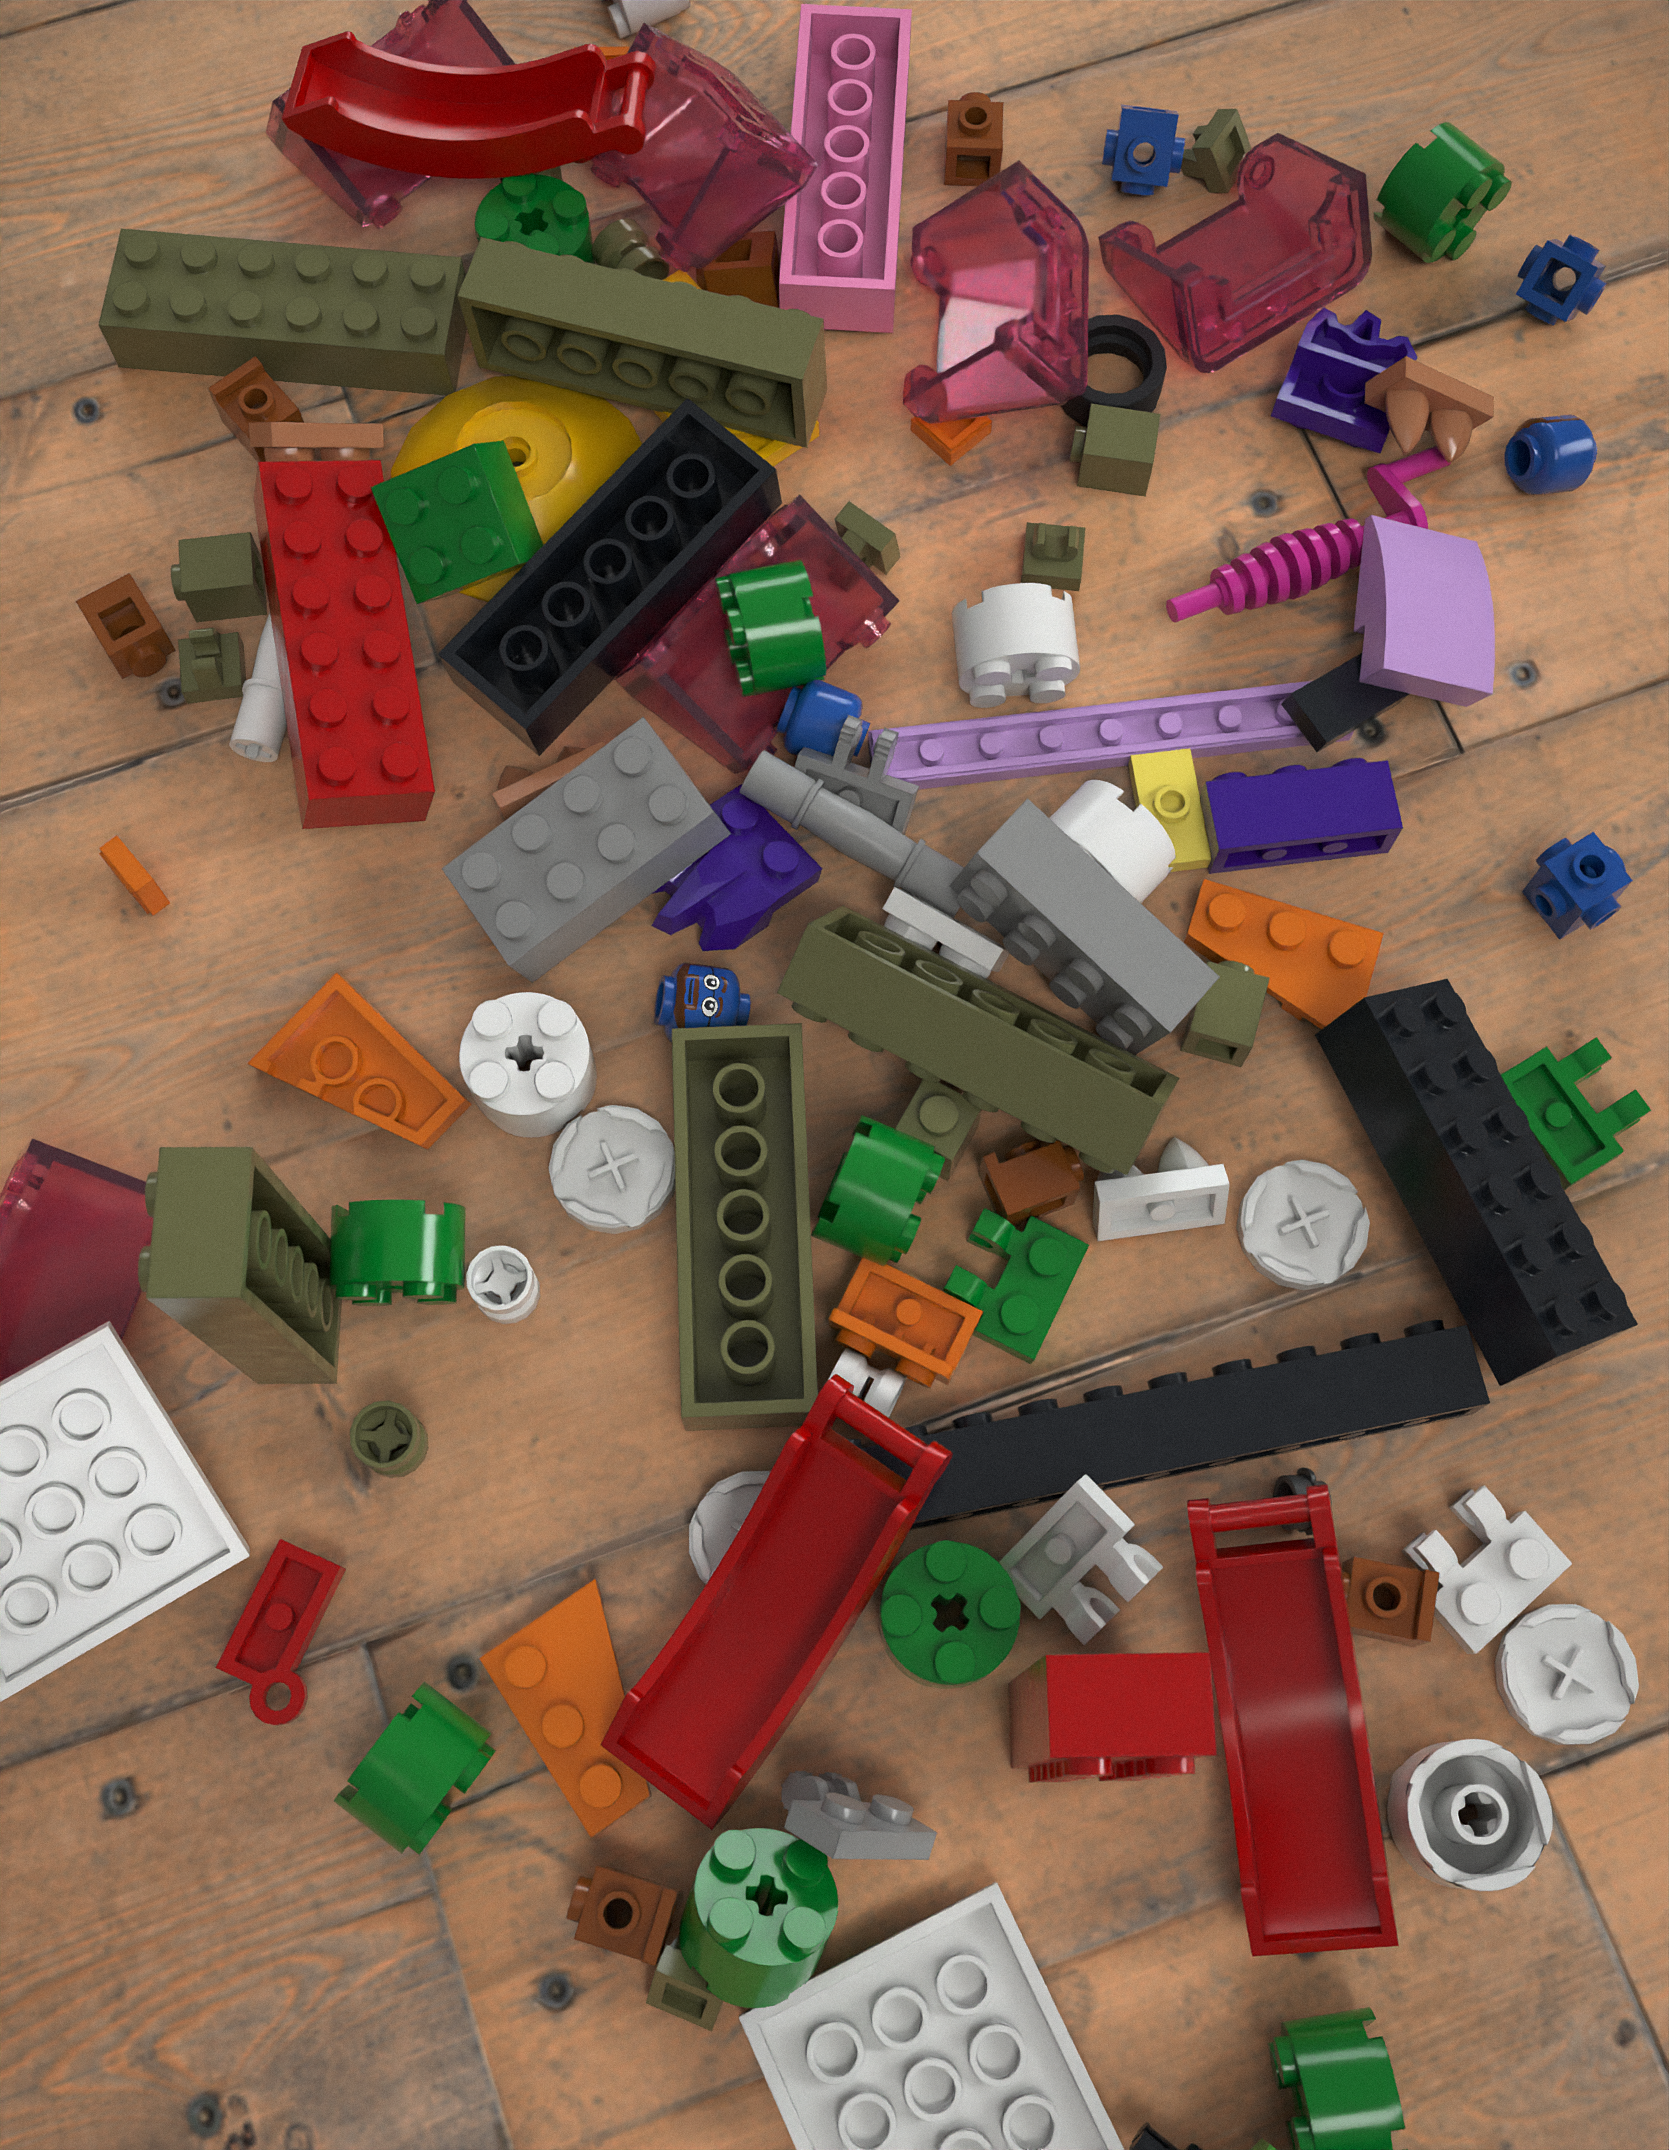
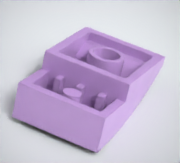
(1425, 613)

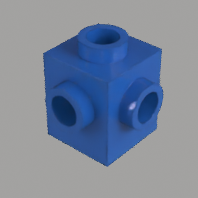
(1144, 126)
(1539, 275)
(1577, 884)

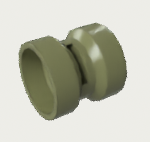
(626, 246)
(378, 1433)

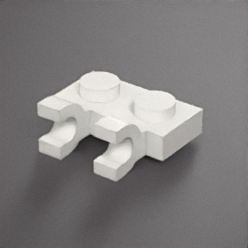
(1064, 1546)
(1496, 1579)

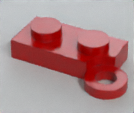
(280, 1627)

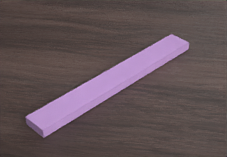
(1093, 736)

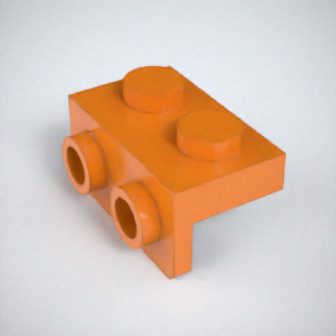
(905, 1321)

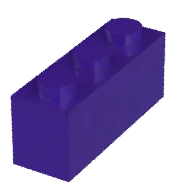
(1300, 815)

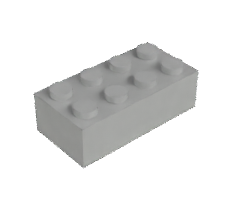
(585, 851)
(1082, 931)

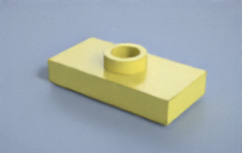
(1169, 790)

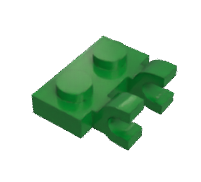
(1562, 1119)
(1030, 1287)

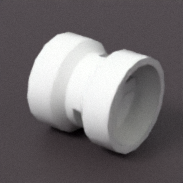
(498, 1272)
(885, 1387)

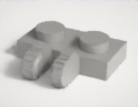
(865, 787)
(834, 1820)

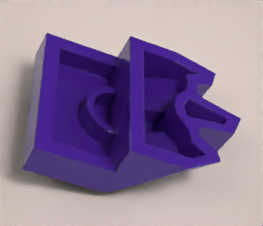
(1329, 378)
(738, 880)

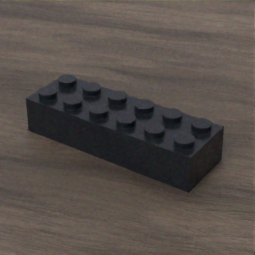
(612, 576)
(1474, 1179)

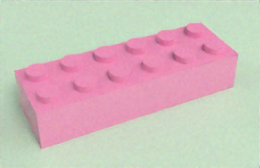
(852, 121)

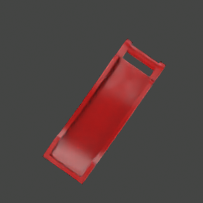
(467, 117)
(775, 1607)
(1293, 1729)

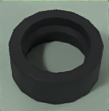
(1136, 343)

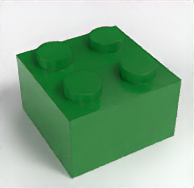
(458, 520)

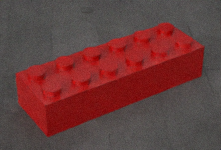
(342, 645)
(1112, 1716)

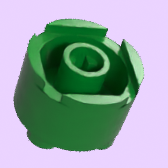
(1441, 194)
(538, 214)
(771, 628)
(876, 1191)
(397, 1249)
(989, 1613)
(414, 1769)
(758, 1916)
(1337, 2083)

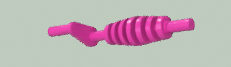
(1308, 557)

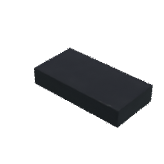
(1338, 704)

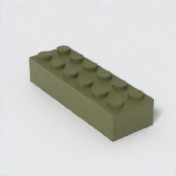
(293, 305)
(645, 340)
(977, 1038)
(743, 1227)
(241, 1264)

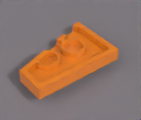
(1312, 960)
(362, 1065)
(565, 1693)

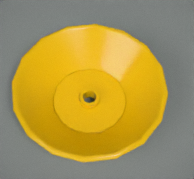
(561, 436)

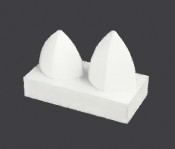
(928, 925)
(1177, 1197)

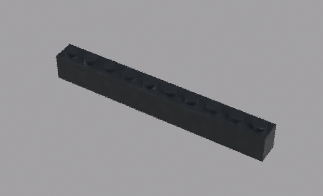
(1200, 1422)

